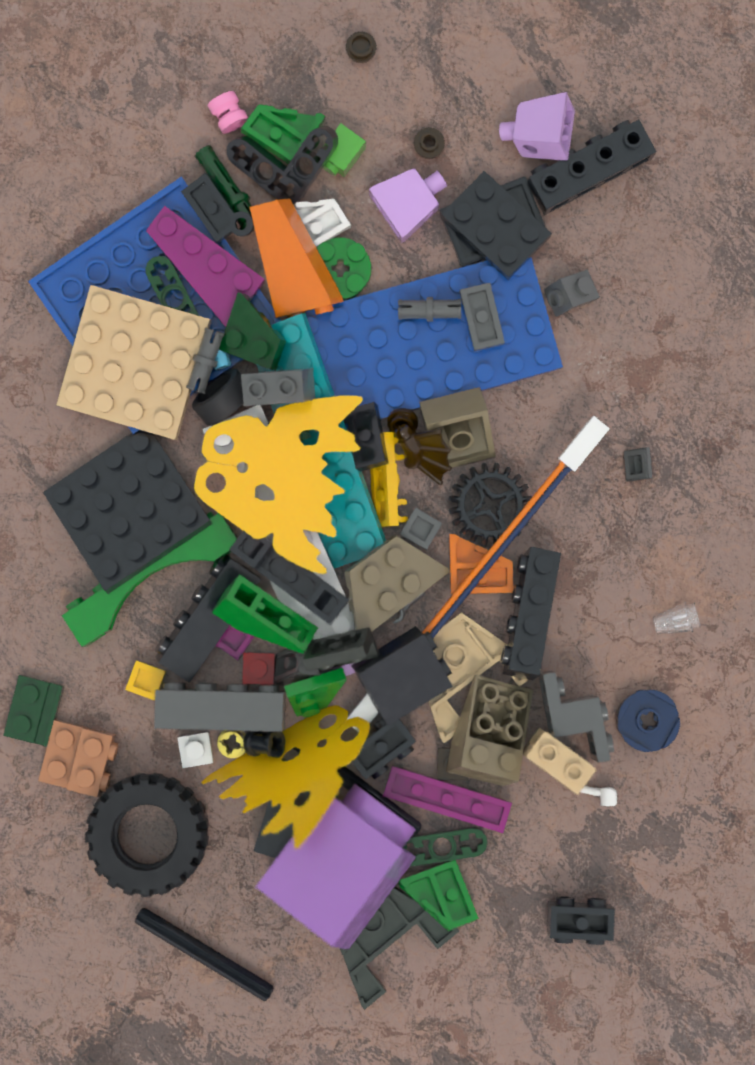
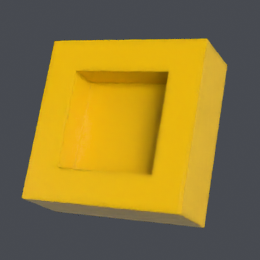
(145, 679)

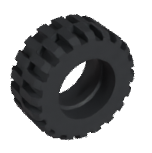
(110, 857)

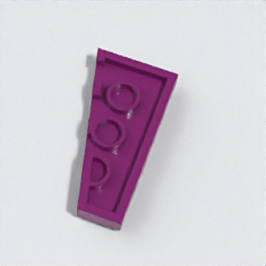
(203, 263)

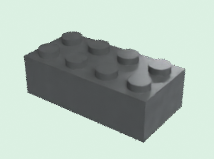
(220, 708)

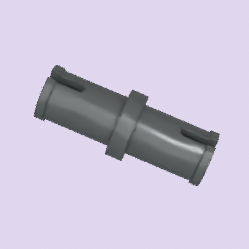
(429, 309)
(205, 360)

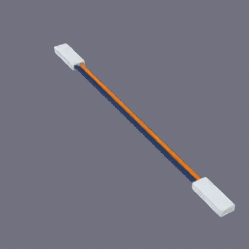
(571, 457)

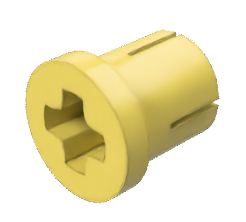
(223, 747)

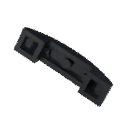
(290, 577)

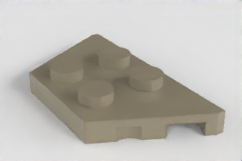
(389, 581)

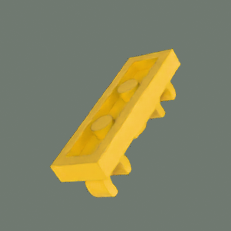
(385, 486)

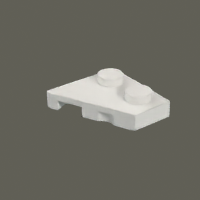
(322, 219)

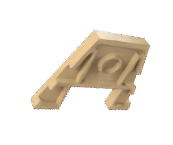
(468, 653)

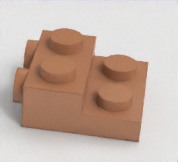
(78, 758)

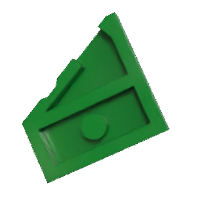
(280, 130)
(315, 693)
(442, 895)

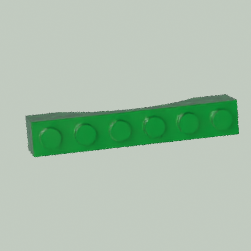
(97, 614)

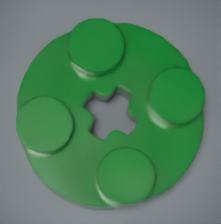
(352, 255)

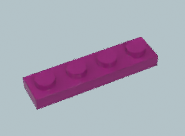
(447, 799)

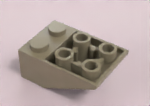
(491, 732)

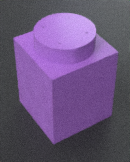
(342, 868)

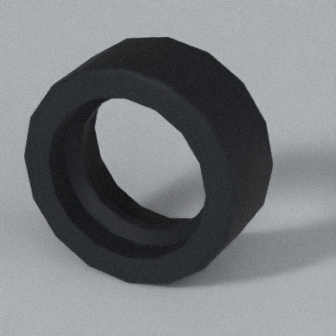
(221, 398)

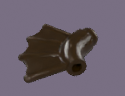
(424, 451)

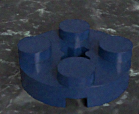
(665, 715)

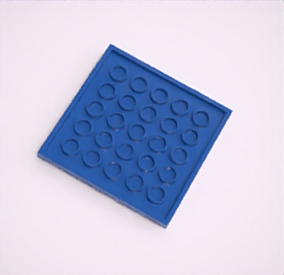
(118, 262)

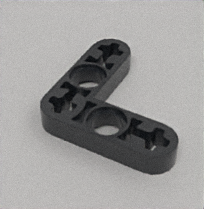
(290, 173)

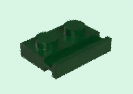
(33, 710)

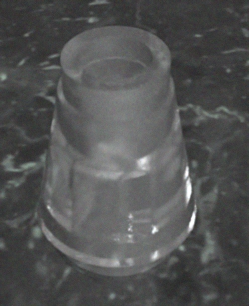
(677, 619)

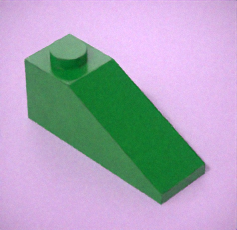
(263, 616)

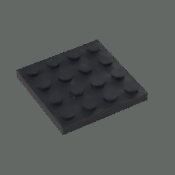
(127, 509)

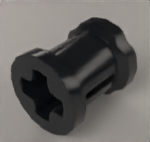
(267, 743)

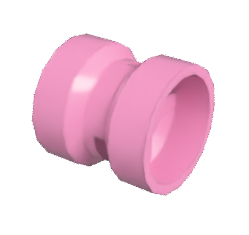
(228, 112)

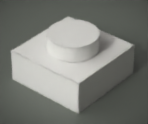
(195, 749)

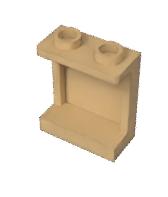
(558, 760)

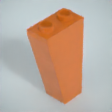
(292, 262)

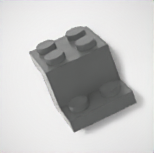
(576, 716)

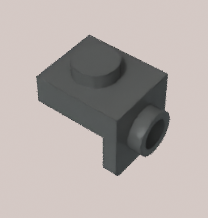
(571, 292)

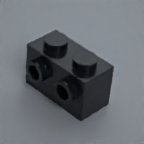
(383, 747)
(580, 921)

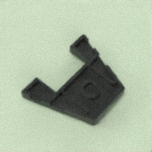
(387, 925)

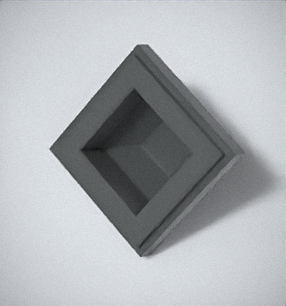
(638, 464)

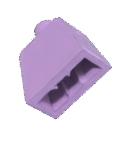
(542, 127)
(407, 200)

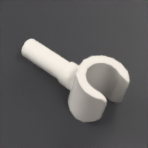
(607, 795)

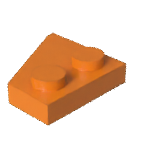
(465, 557)

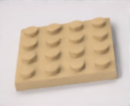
(132, 362)

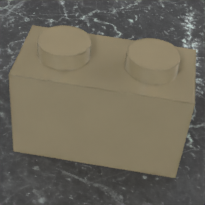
(463, 425)

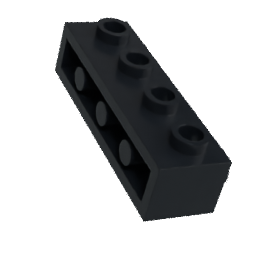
(591, 166)
(531, 613)
(198, 628)

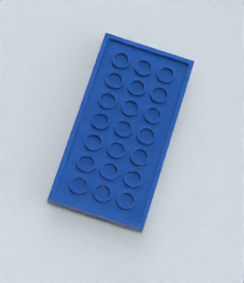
(419, 360)

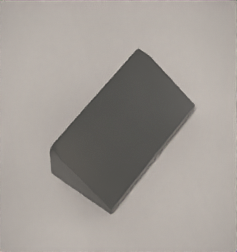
(291, 668)

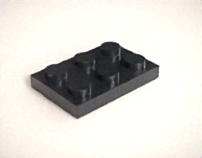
(496, 225)

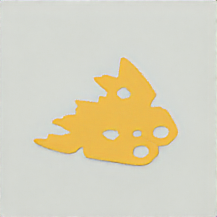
(284, 465)
(311, 771)

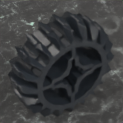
(477, 480)

